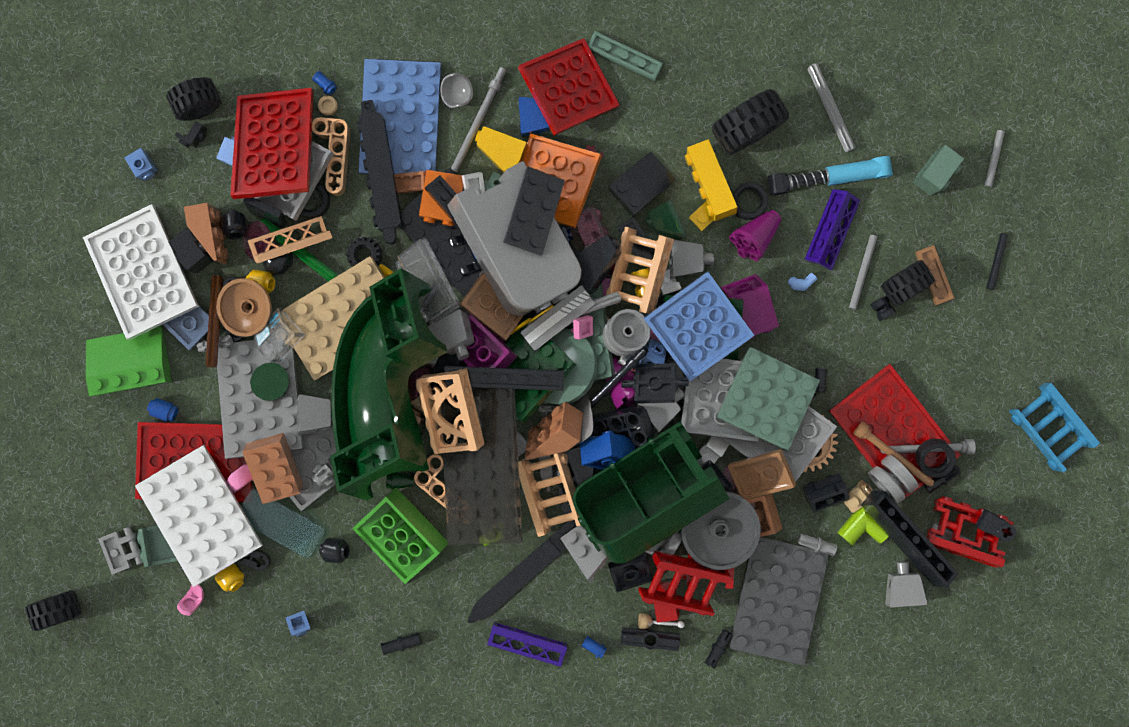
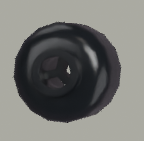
(233, 224)
(334, 550)

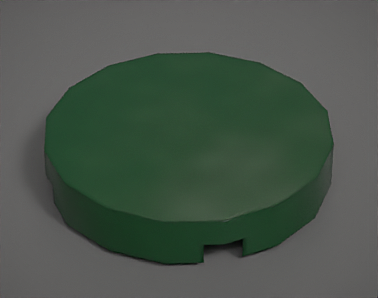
(270, 382)

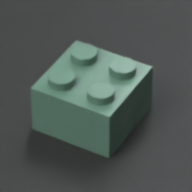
(938, 170)

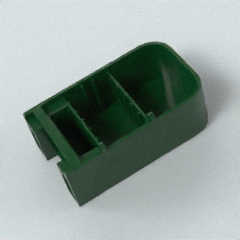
(647, 496)

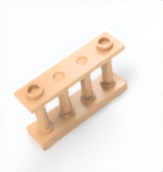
(657, 269)
(534, 501)

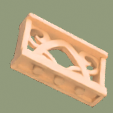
(437, 424)

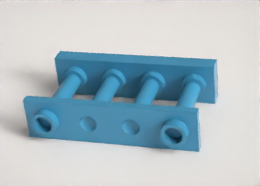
(1073, 423)

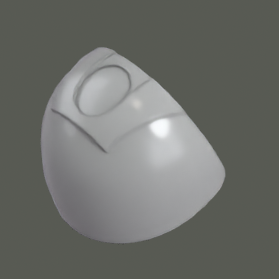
(456, 90)

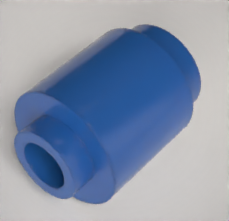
(162, 409)

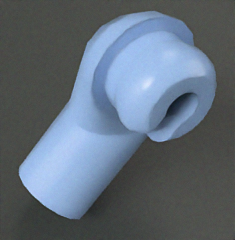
(802, 284)

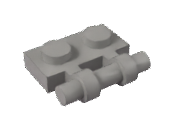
(115, 551)

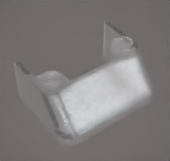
(422, 263)

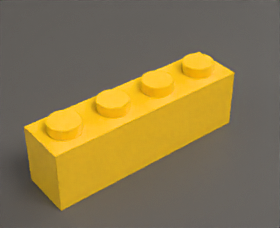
(711, 180)

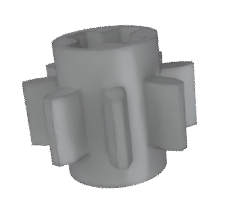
(323, 475)

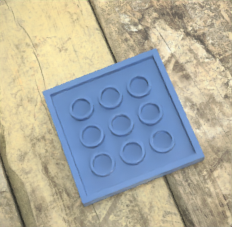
(698, 326)

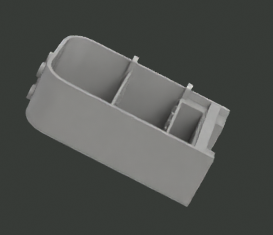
(517, 276)

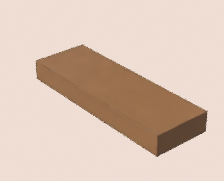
(940, 289)

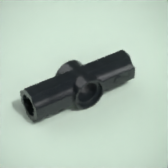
(637, 637)

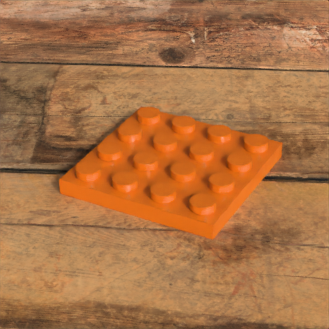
(567, 163)

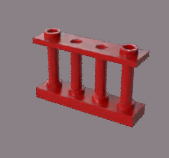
(683, 566)

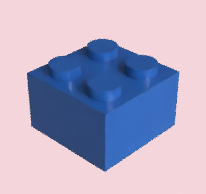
(604, 449)

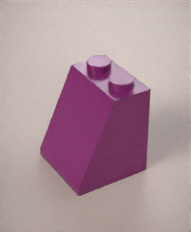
(757, 305)

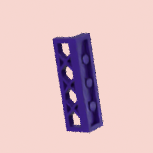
(830, 227)
(528, 639)

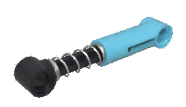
(832, 175)

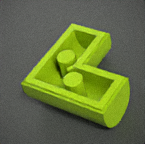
(859, 523)

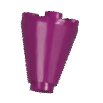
(756, 235)

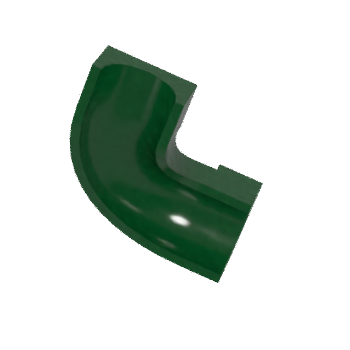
(370, 378)

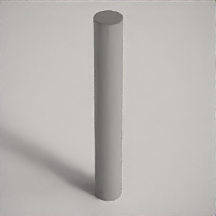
(994, 158)

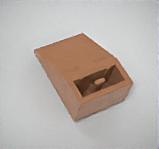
(205, 225)
(555, 432)

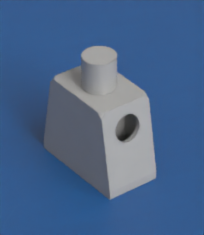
(688, 259)
(454, 333)
(662, 413)
(313, 414)
(904, 588)

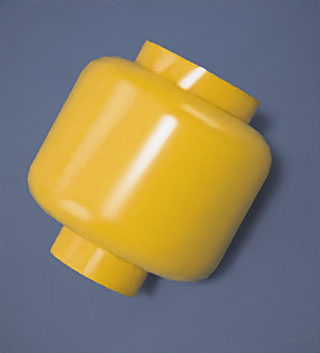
(264, 278)
(230, 578)

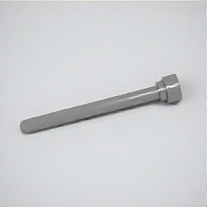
(966, 447)

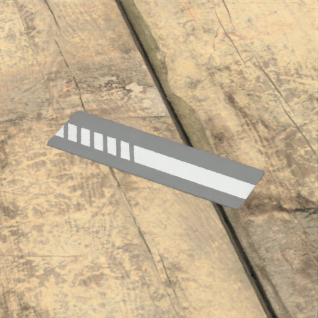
(558, 318)

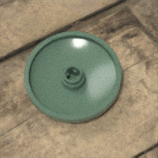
(582, 375)

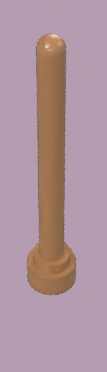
(864, 432)

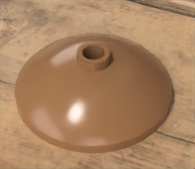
(234, 309)

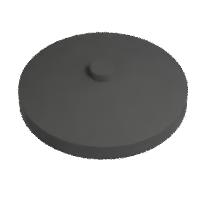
(724, 534)

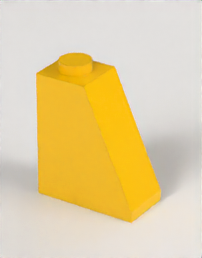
(500, 148)

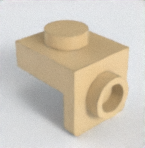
(858, 495)

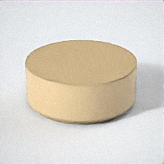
(327, 105)

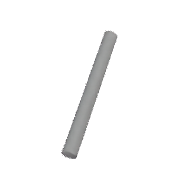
(863, 272)

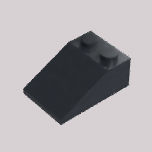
(641, 184)

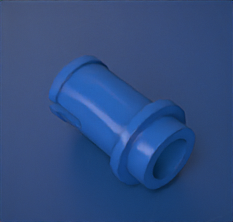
(328, 86)
(594, 647)

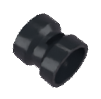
(886, 311)

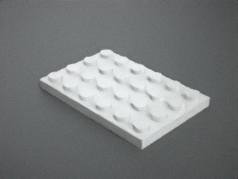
(140, 272)
(199, 515)

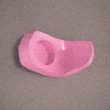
(239, 478)
(191, 600)

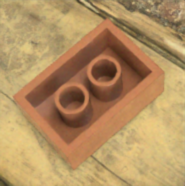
(272, 468)

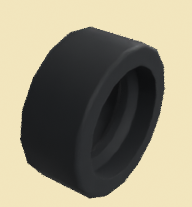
(763, 200)
(324, 206)
(945, 467)

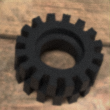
(361, 243)

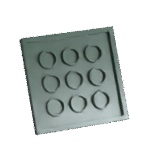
(768, 398)

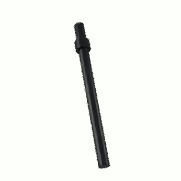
(631, 363)

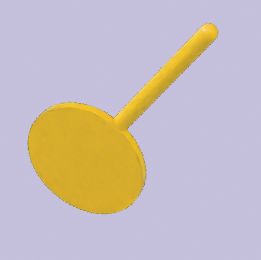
(530, 320)

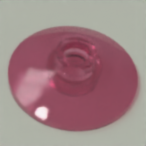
(255, 230)

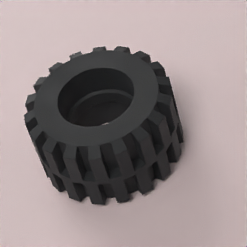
(193, 99)
(908, 283)
(53, 610)

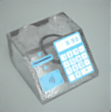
(278, 337)

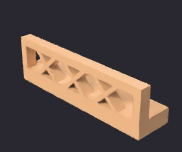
(290, 247)

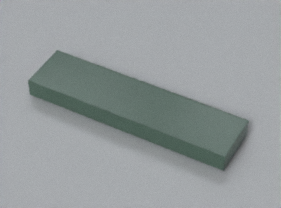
(625, 56)

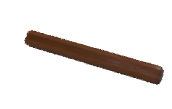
(213, 323)

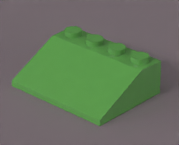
(125, 364)
(400, 535)

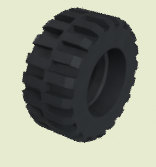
(750, 121)

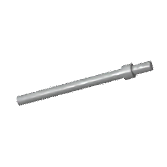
(494, 86)

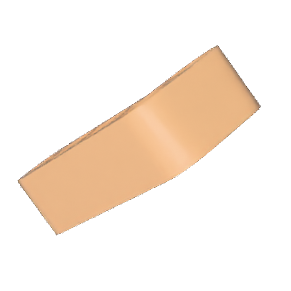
(341, 157)
(433, 480)

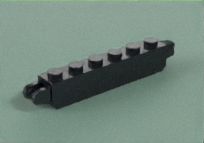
(380, 170)

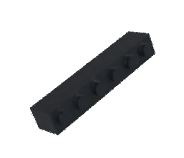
(909, 539)

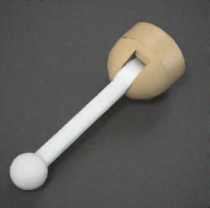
(645, 622)

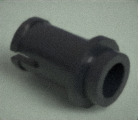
(821, 374)

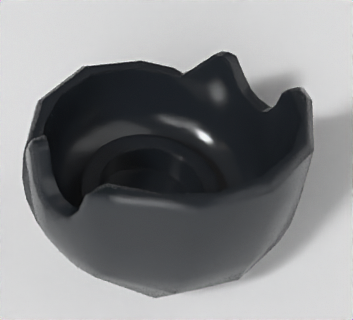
(278, 264)

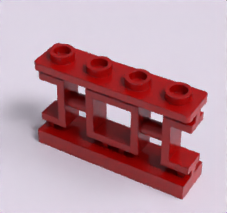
(965, 546)

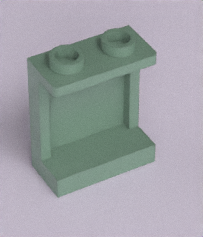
(154, 547)

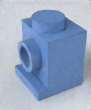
(298, 624)

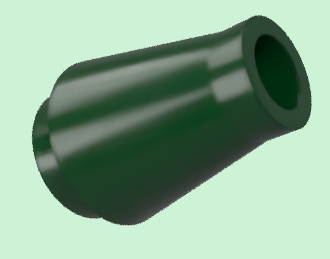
(399, 480)

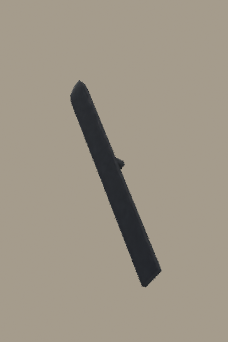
(520, 574)

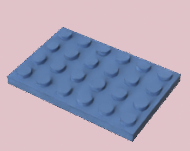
(409, 102)

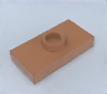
(410, 182)

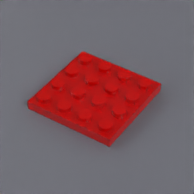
(568, 86)

